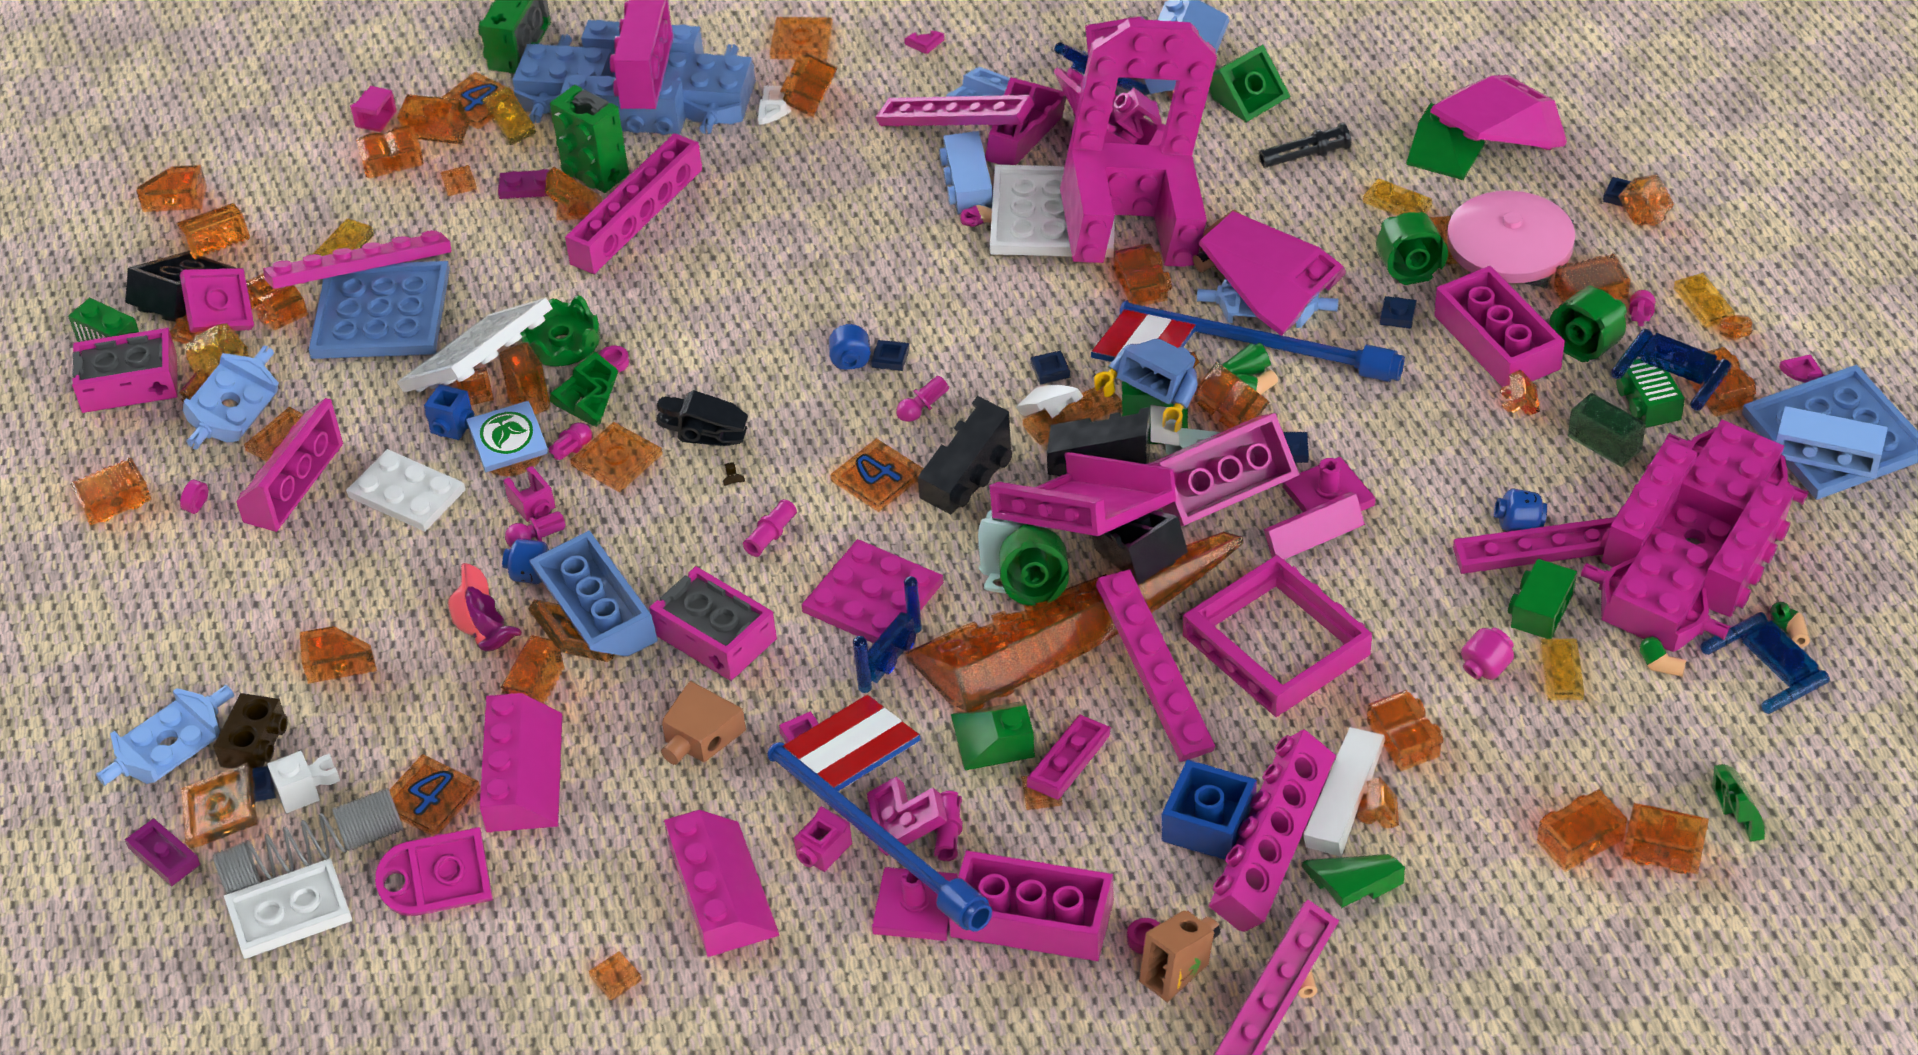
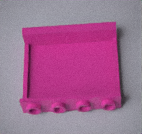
(1089, 498)

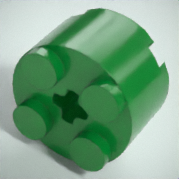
(1411, 247)
(1589, 323)
(1033, 565)

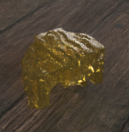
(208, 347)

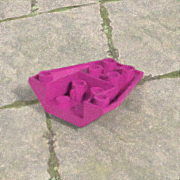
(1071, 84)
(1503, 112)
(1270, 268)

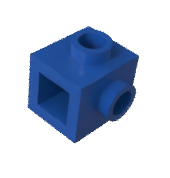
(448, 412)

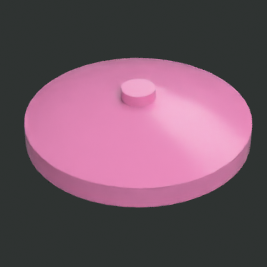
(1513, 234)

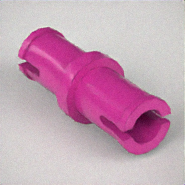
(769, 527)
(948, 833)

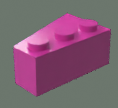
(1013, 142)

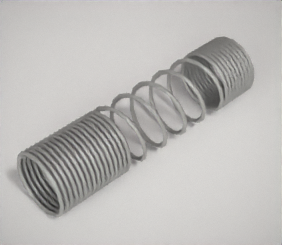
(357, 821)

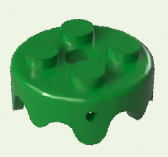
(564, 319)

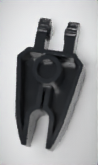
(703, 419)

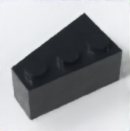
(1113, 438)
(969, 459)
(1143, 544)

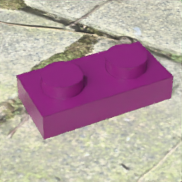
(522, 184)
(162, 852)

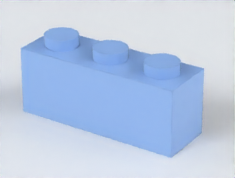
(966, 171)
(1831, 442)

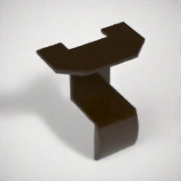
(731, 470)

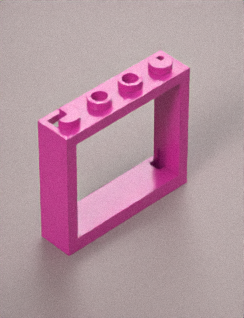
(1276, 698)

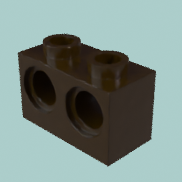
(250, 732)

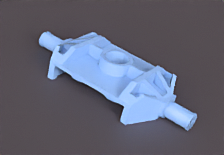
(1233, 304)
(234, 379)
(188, 719)

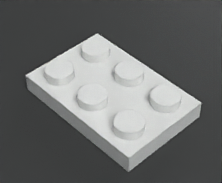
(406, 490)
(287, 908)

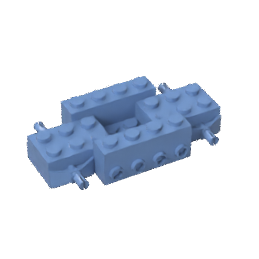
(693, 86)

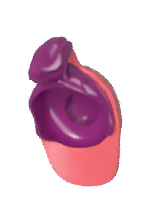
(475, 611)

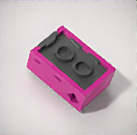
(125, 370)
(713, 623)

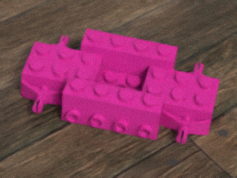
(1717, 489)

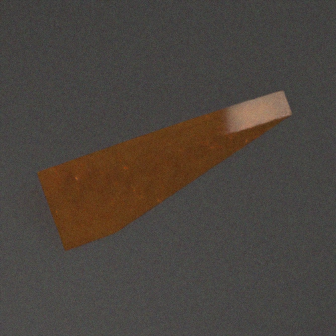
(994, 659)

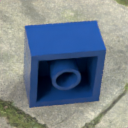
(1207, 809)

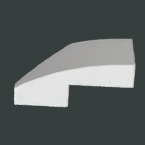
(772, 105)
(1051, 397)

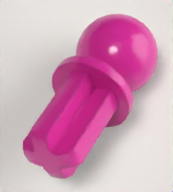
(1642, 306)
(911, 409)
(571, 440)
(538, 528)

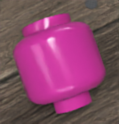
(1487, 653)

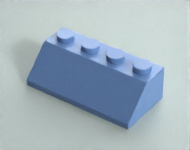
(1206, 19)
(596, 596)

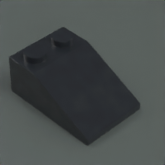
(157, 284)

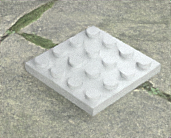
(1030, 212)
(475, 346)

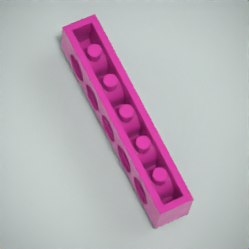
(633, 203)
(1271, 831)

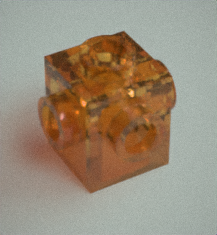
(1646, 200)

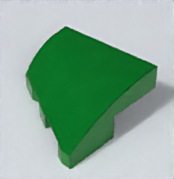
(593, 382)
(1735, 799)
(1356, 876)

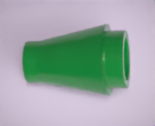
(1249, 361)

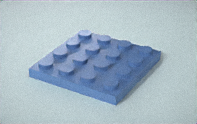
(381, 311)
(1843, 395)

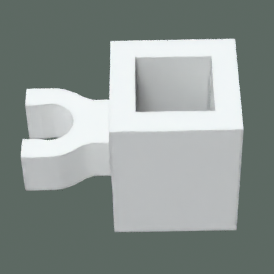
(298, 781)

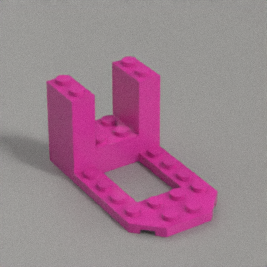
(1132, 177)

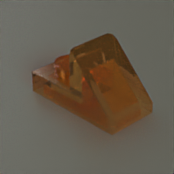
(572, 197)

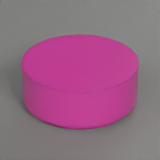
(616, 356)
(194, 496)
(1137, 932)

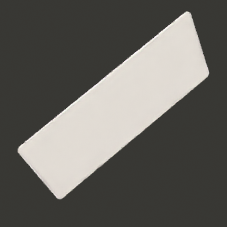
(1158, 433)

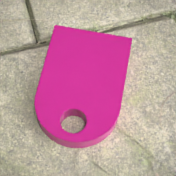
(438, 873)

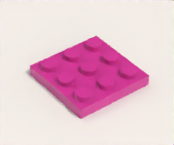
(868, 590)

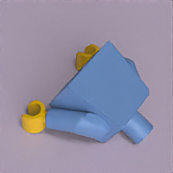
(1156, 370)

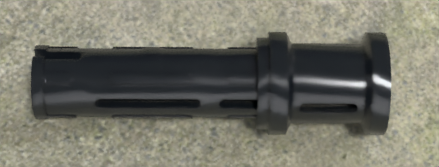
(1319, 143)

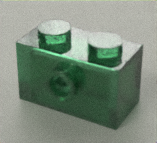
(1606, 429)

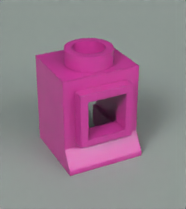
(1131, 108)
(374, 109)
(533, 501)
(825, 852)

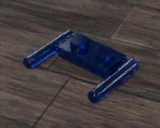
(1079, 64)
(1677, 359)
(895, 640)
(1777, 653)

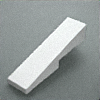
(1343, 792)

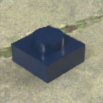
(1398, 312)
(1298, 446)

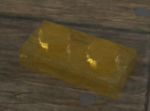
(509, 115)
(1395, 198)
(348, 235)
(1703, 299)
(1562, 669)

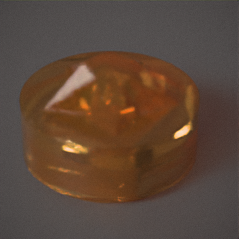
(1736, 326)

